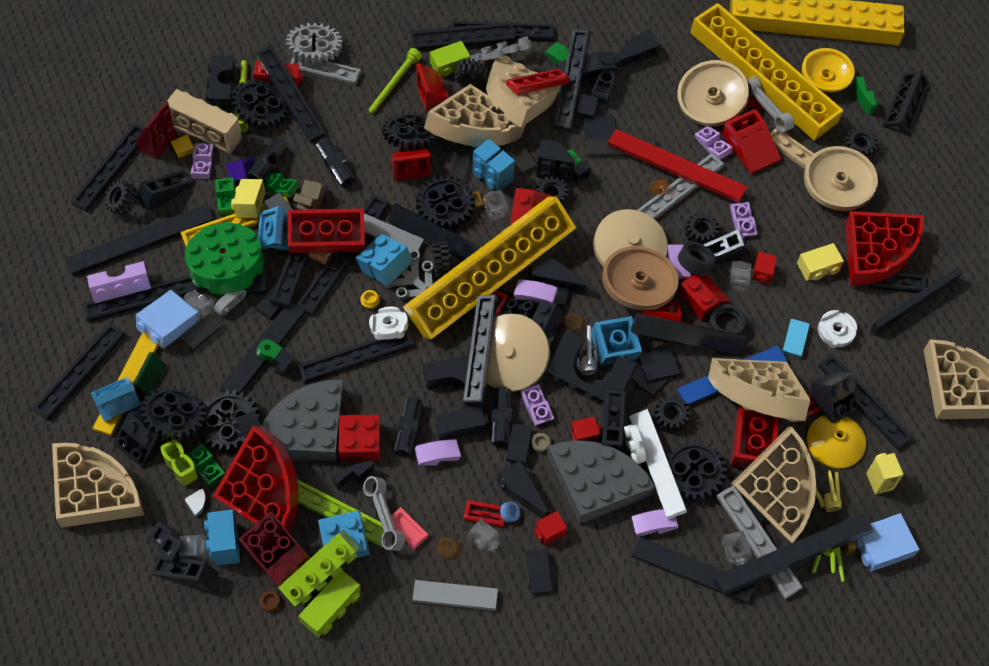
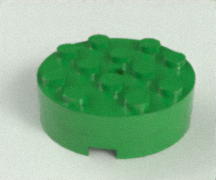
(224, 258)

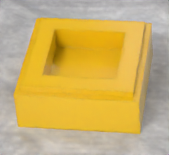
(182, 146)

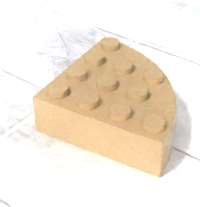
(521, 107)
(471, 120)
(957, 381)
(761, 387)
(781, 484)
(91, 486)

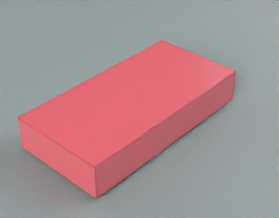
(412, 531)

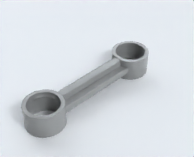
(782, 121)
(383, 513)

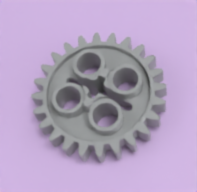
(300, 43)

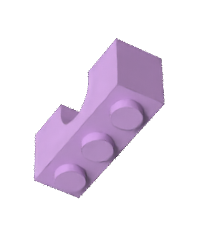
(131, 281)

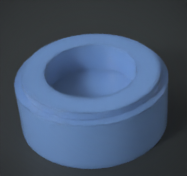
(510, 511)

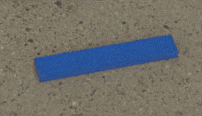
(703, 388)

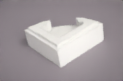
(196, 502)

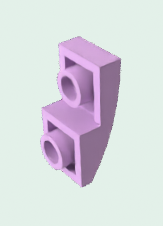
(712, 143)
(202, 161)
(743, 219)
(673, 251)
(535, 291)
(536, 405)
(437, 451)
(652, 522)

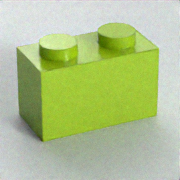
(447, 58)

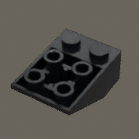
(545, 314)

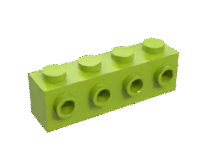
(319, 568)

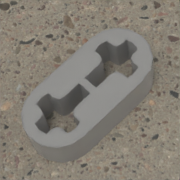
(229, 301)

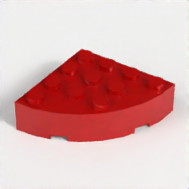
(880, 244)
(261, 480)

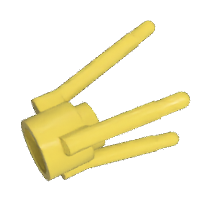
(831, 500)

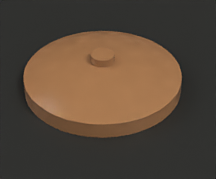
(640, 278)

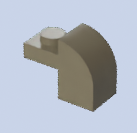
(310, 196)

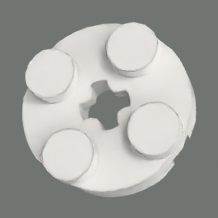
(382, 330)
(832, 337)
(634, 443)

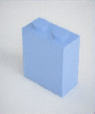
(166, 319)
(887, 544)

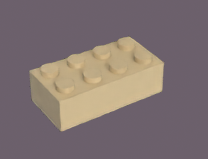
(204, 121)

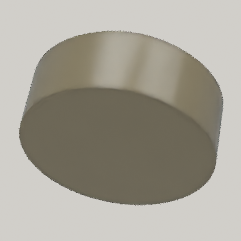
(540, 443)

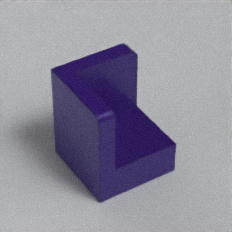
(239, 169)

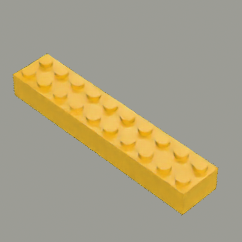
(824, 19)
(779, 80)
(489, 267)

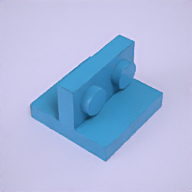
(274, 228)
(116, 398)

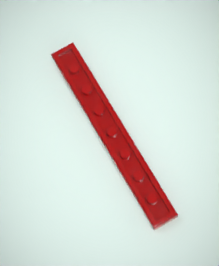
(677, 165)

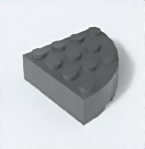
(309, 421)
(597, 478)

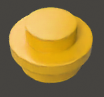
(370, 299)

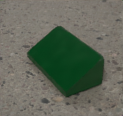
(148, 374)

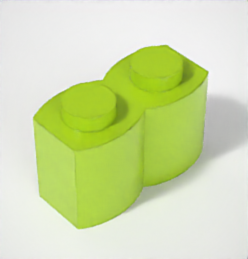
(179, 462)

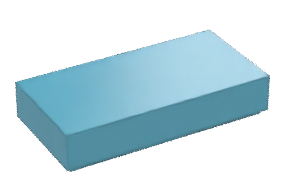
(795, 338)

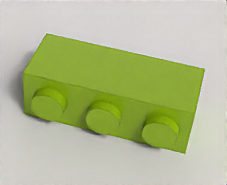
(330, 604)

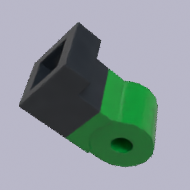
(579, 168)
(274, 354)

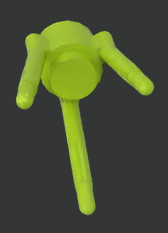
(832, 553)

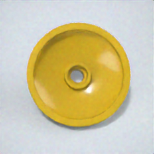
(831, 64)
(830, 448)

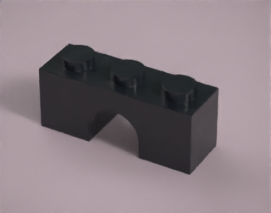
(220, 70)

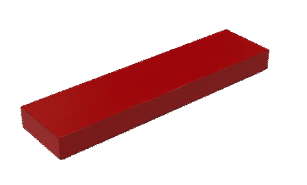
(537, 81)

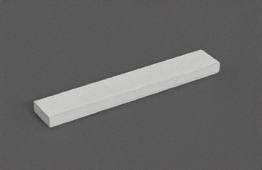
(658, 465)

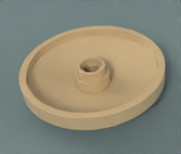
(713, 93)
(840, 178)
(628, 229)
(517, 353)

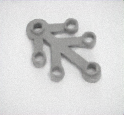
(503, 48)
(412, 278)

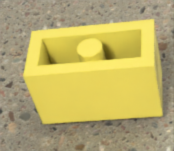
(248, 198)
(820, 262)
(884, 473)

